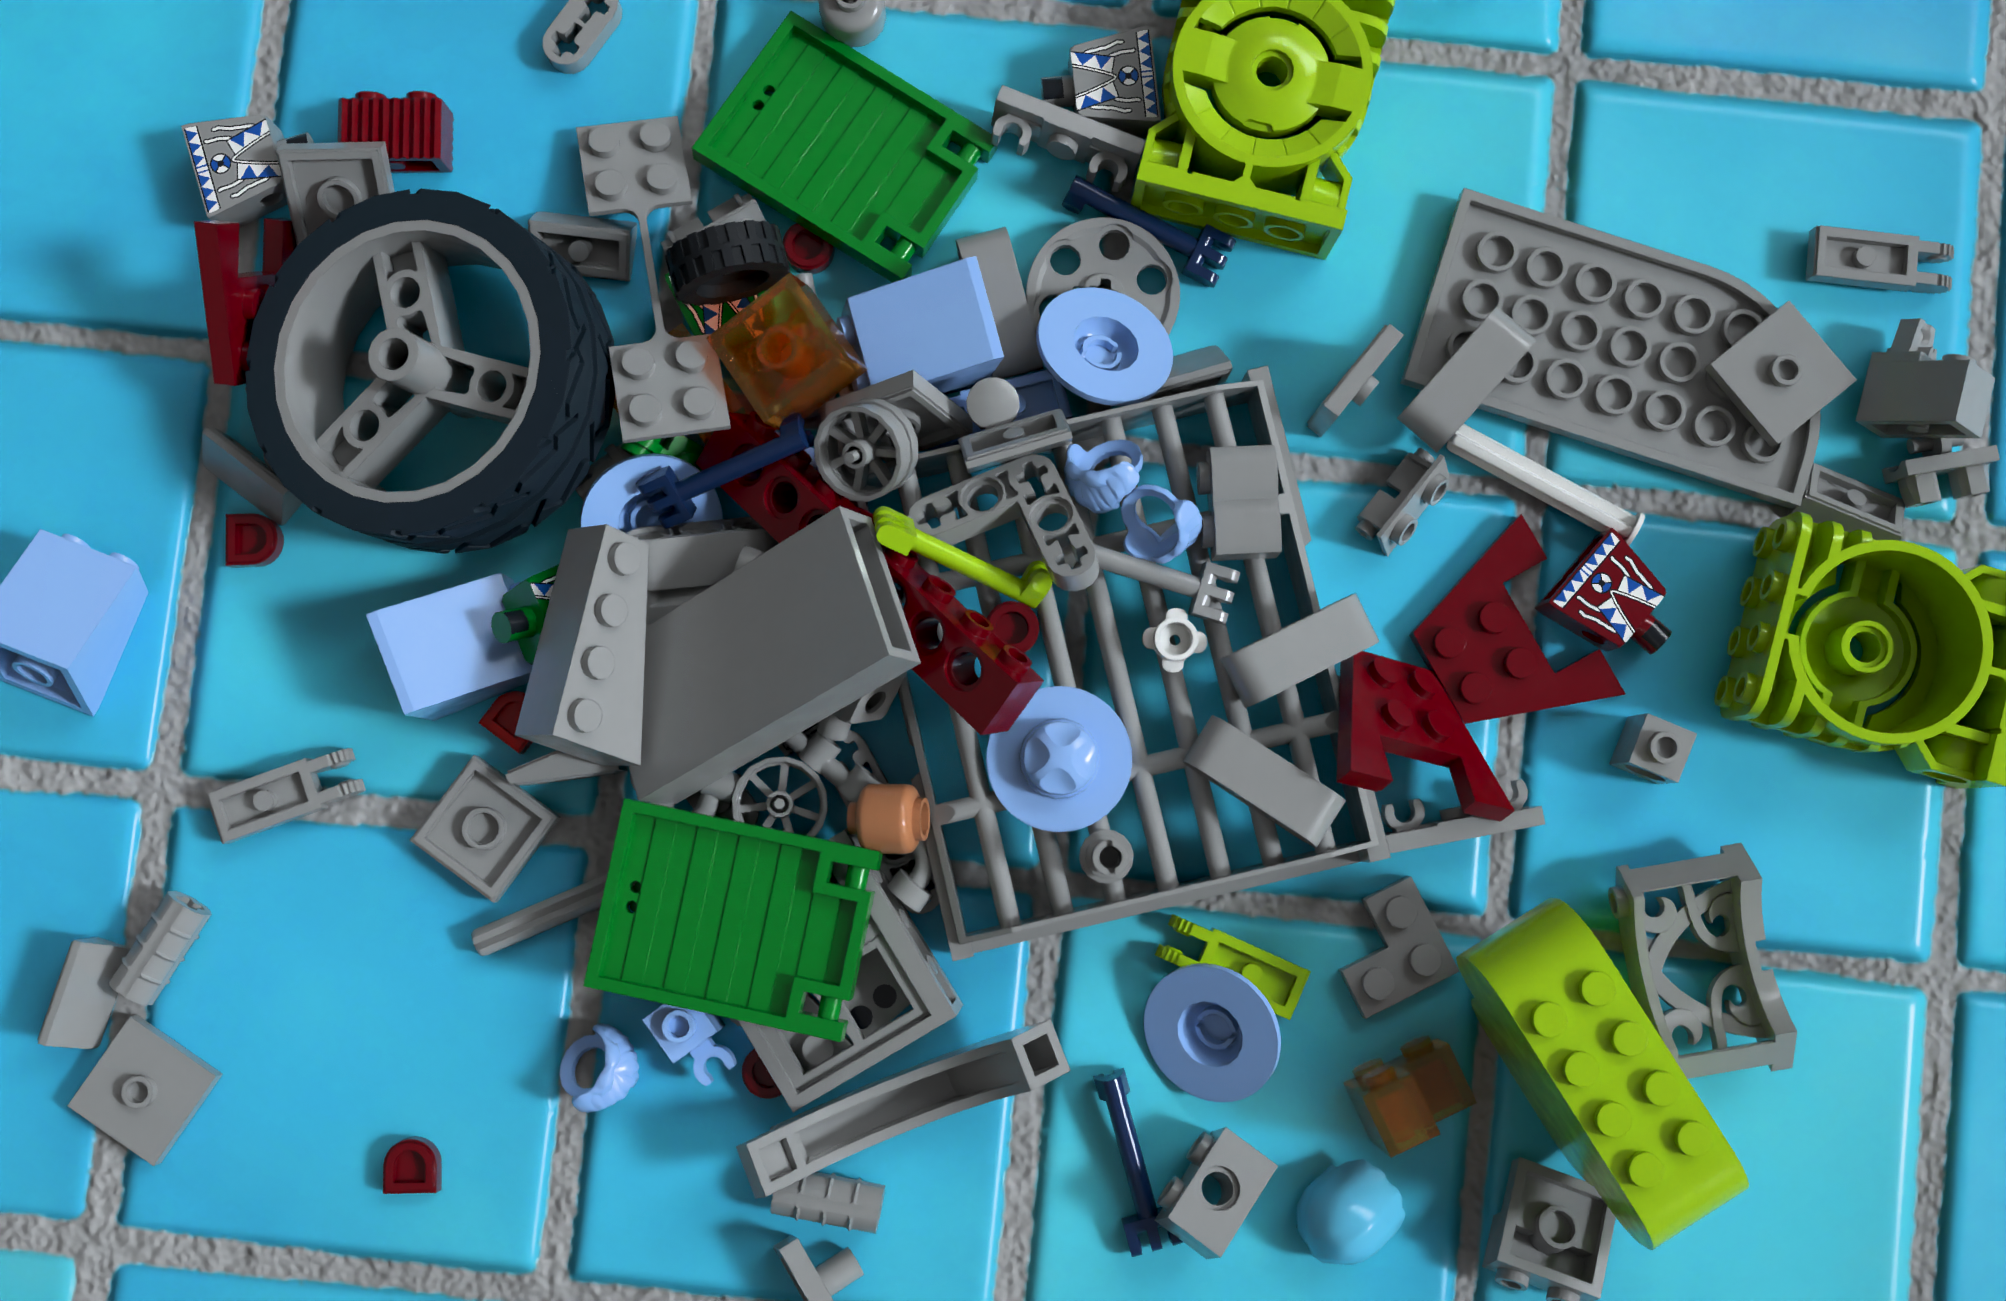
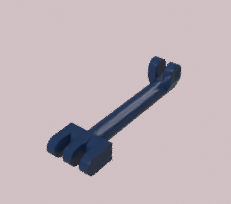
(1196, 249)
(679, 493)
(1113, 1090)

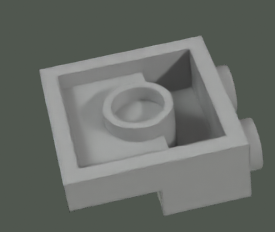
(1550, 1234)

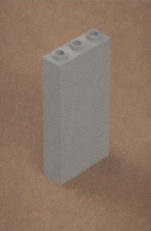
(768, 655)

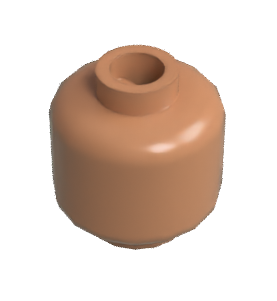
(889, 818)

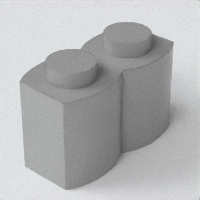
(1241, 502)

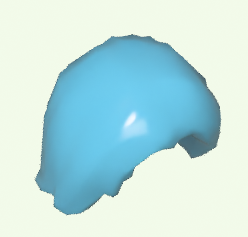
(1349, 1213)

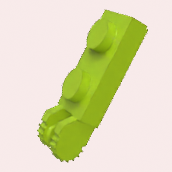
(1275, 977)

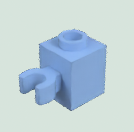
(690, 1031)

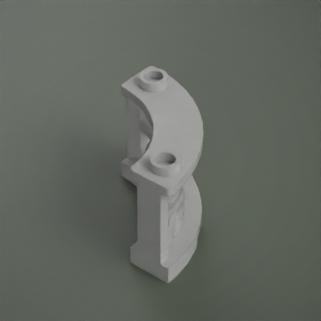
(1740, 904)

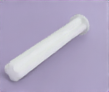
(1543, 483)

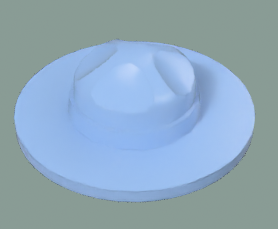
(1104, 346)
(618, 502)
(1061, 760)
(1212, 1032)

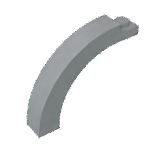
(900, 1102)

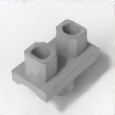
(1918, 476)

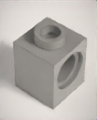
(1653, 749)

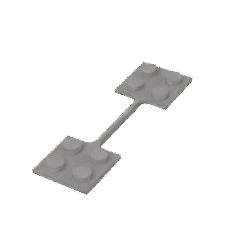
(669, 381)

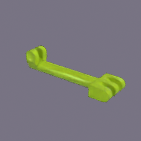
(900, 535)

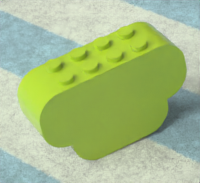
(1599, 1073)

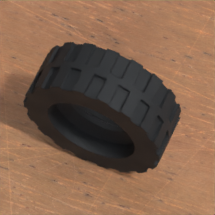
(727, 262)

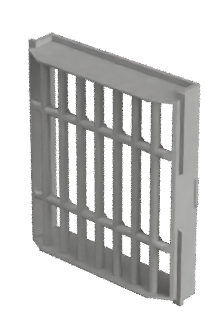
(982, 804)

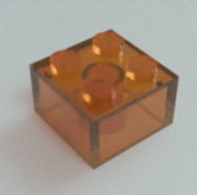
(786, 352)

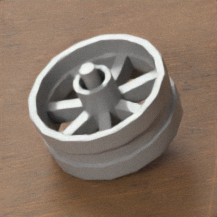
(866, 449)
(780, 803)

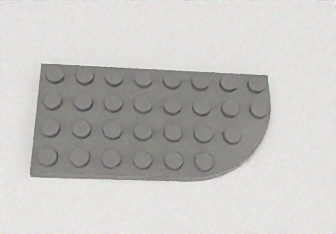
(1615, 344)

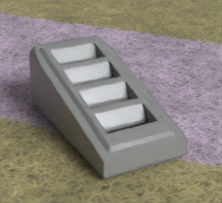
(558, 767)

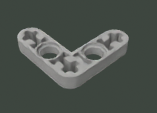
(1014, 501)

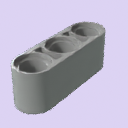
(1005, 299)
(1466, 379)
(699, 551)
(1300, 650)
(1264, 781)

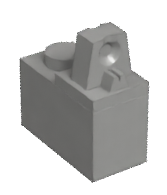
(1920, 396)

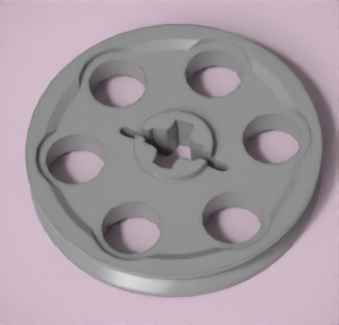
(1096, 269)

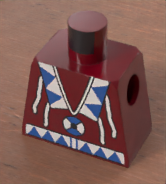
(1608, 597)

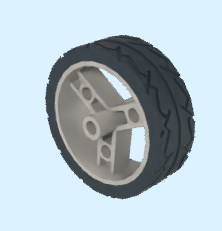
(398, 256)

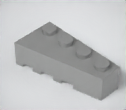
(592, 651)

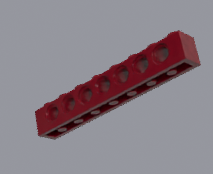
(946, 666)

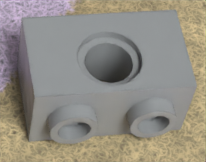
(1242, 1177)

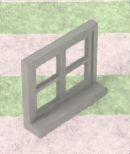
(917, 974)

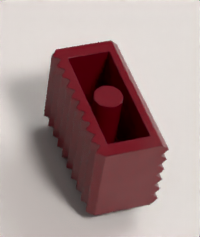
(413, 128)

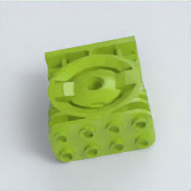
(1245, 180)
(1814, 689)

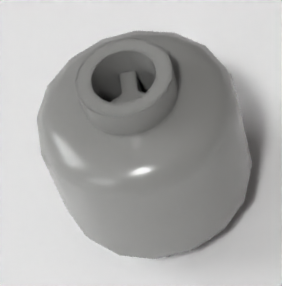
(853, 21)

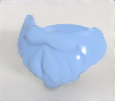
(1103, 488)
(1144, 542)
(615, 1079)

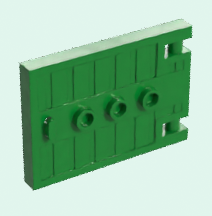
(844, 148)
(731, 919)

